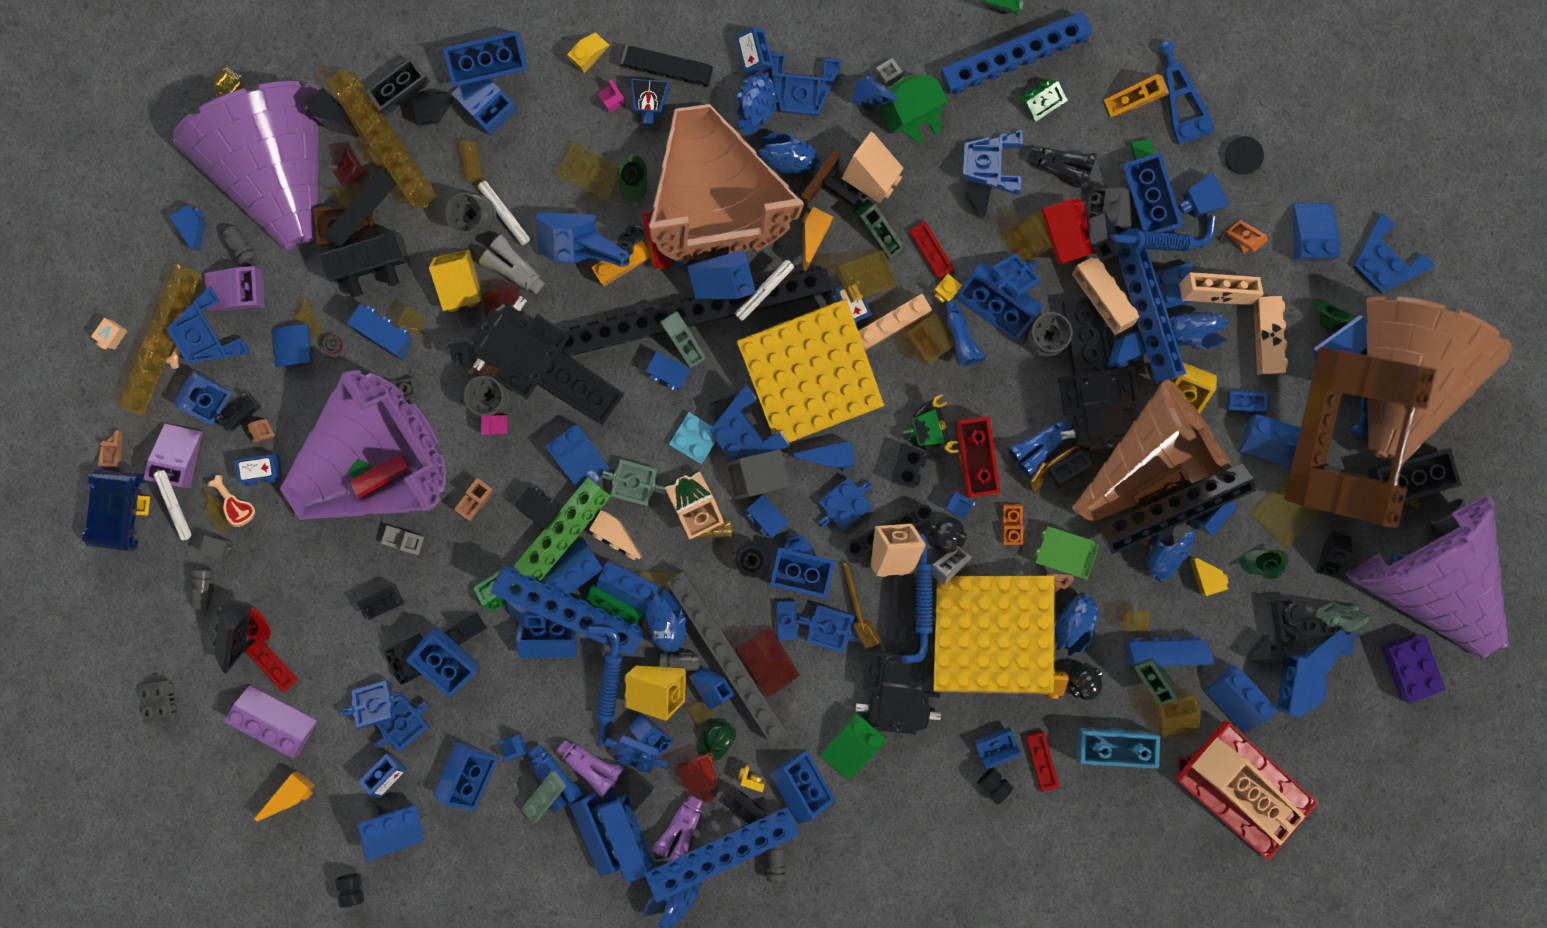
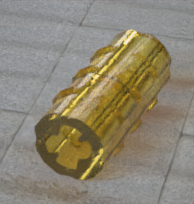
(471, 161)
(720, 531)

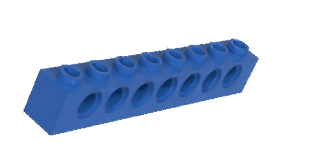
(1076, 23)
(1152, 313)
(556, 612)
(721, 854)

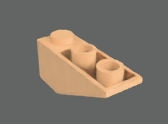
(612, 530)

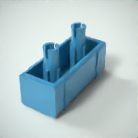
(1117, 747)

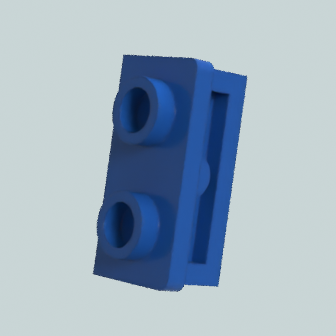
(997, 748)

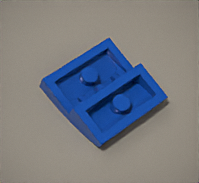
(292, 345)

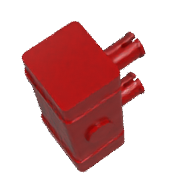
(977, 457)

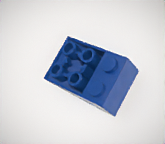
(485, 103)

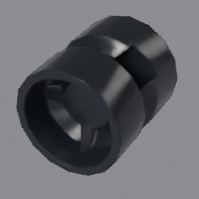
(993, 783)
(349, 889)

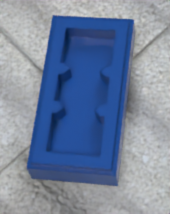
(1247, 401)
(787, 620)

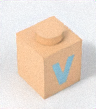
(108, 334)

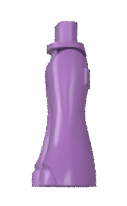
(593, 770)
(685, 820)

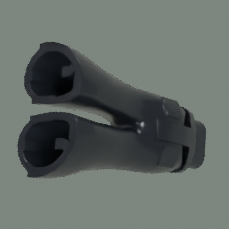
(1054, 160)

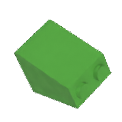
(1066, 553)

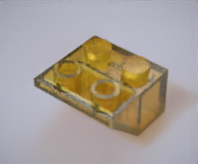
(1029, 237)
(930, 339)
(1178, 716)

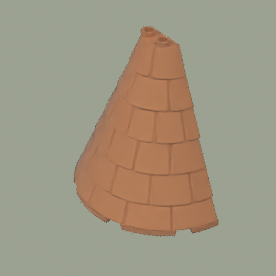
(716, 192)
(1425, 335)
(1161, 437)

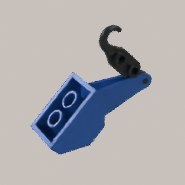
(575, 238)
(1304, 675)

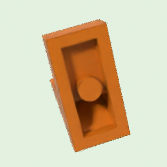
(1246, 236)

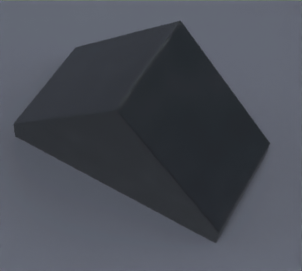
(979, 198)
(639, 789)

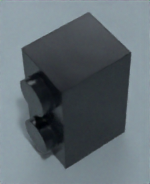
(538, 506)

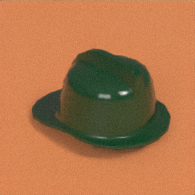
(632, 178)
(1331, 316)
(1266, 563)
(716, 739)

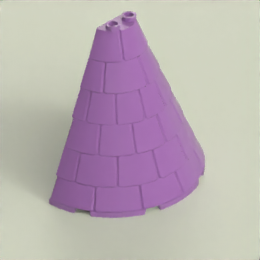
(261, 155)
(369, 423)
(1449, 582)

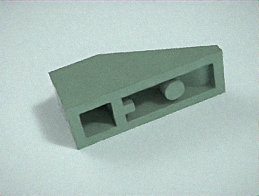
(683, 339)

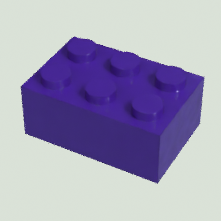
(1413, 668)

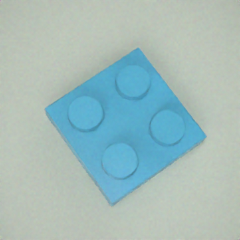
(693, 438)

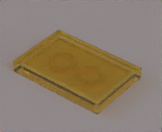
(589, 171)
(866, 276)

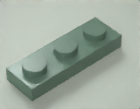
(543, 797)

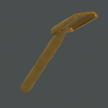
(1043, 470)
(863, 629)

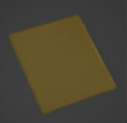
(1284, 518)

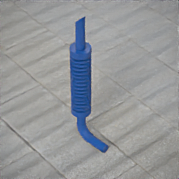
(1167, 241)
(923, 606)
(609, 681)

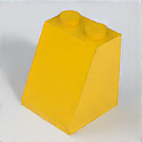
(455, 280)
(655, 690)

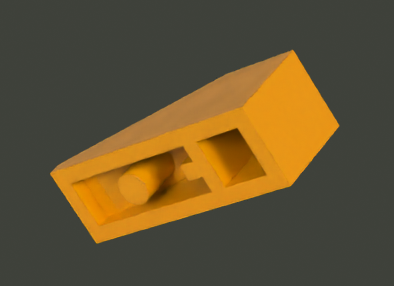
(1137, 95)
(814, 229)
(609, 272)
(1060, 684)
(290, 793)

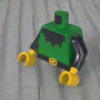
(930, 428)

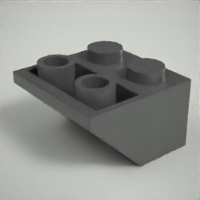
(1115, 202)

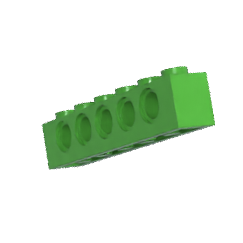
(562, 530)

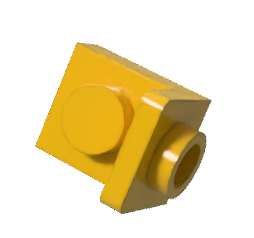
(946, 289)
(753, 782)

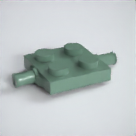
(633, 482)
(1347, 617)

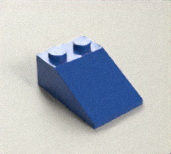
(1315, 233)
(722, 277)
(578, 456)

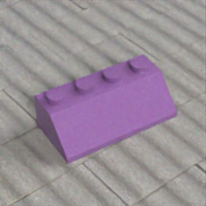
(271, 721)

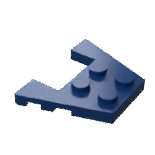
(803, 93)
(984, 159)
(1382, 265)
(197, 338)
(738, 435)

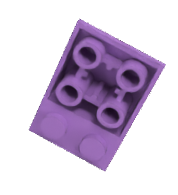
(237, 288)
(175, 454)

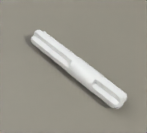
(504, 213)
(764, 290)
(172, 505)

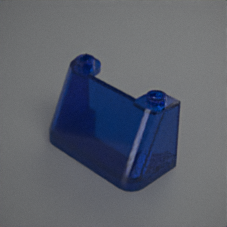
(112, 510)

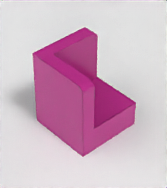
(611, 97)
(494, 424)

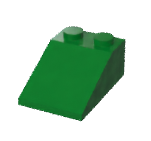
(853, 746)

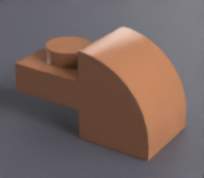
(475, 498)

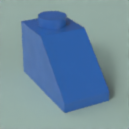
(190, 225)

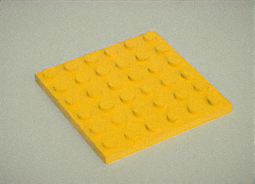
(811, 372)
(995, 635)

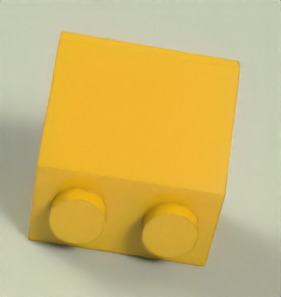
(1196, 385)

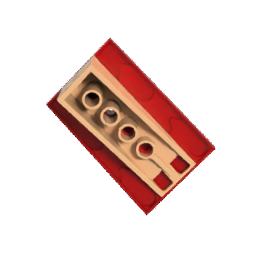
(1246, 790)

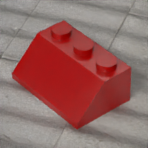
(1068, 230)

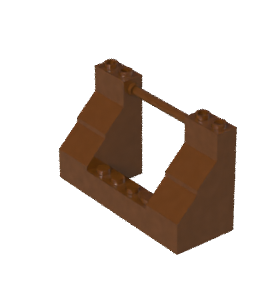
(1335, 488)

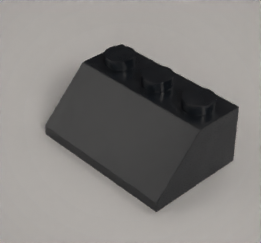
(398, 86)
(329, 112)
(231, 633)

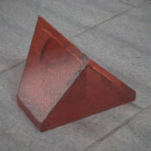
(350, 167)

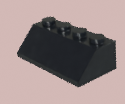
(1423, 474)

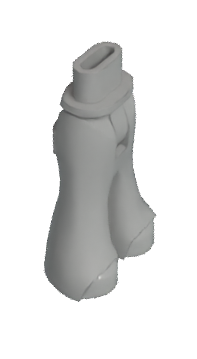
(520, 274)

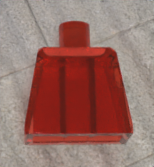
(699, 776)

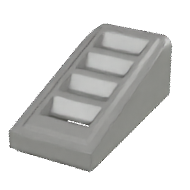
(942, 573)

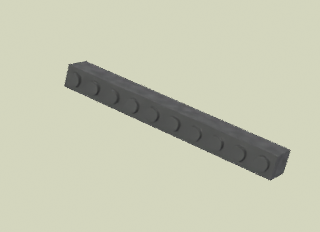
(728, 658)

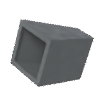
(758, 474)

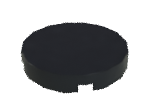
(1244, 155)

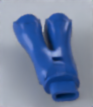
(965, 346)
(1048, 438)
(543, 765)

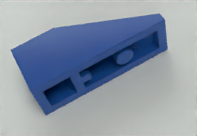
(871, 93)
(834, 456)

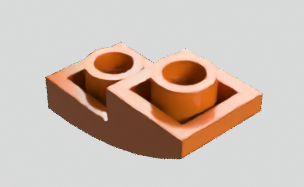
(1012, 524)

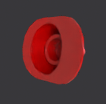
(258, 627)

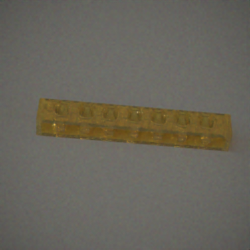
(382, 139)
(158, 341)

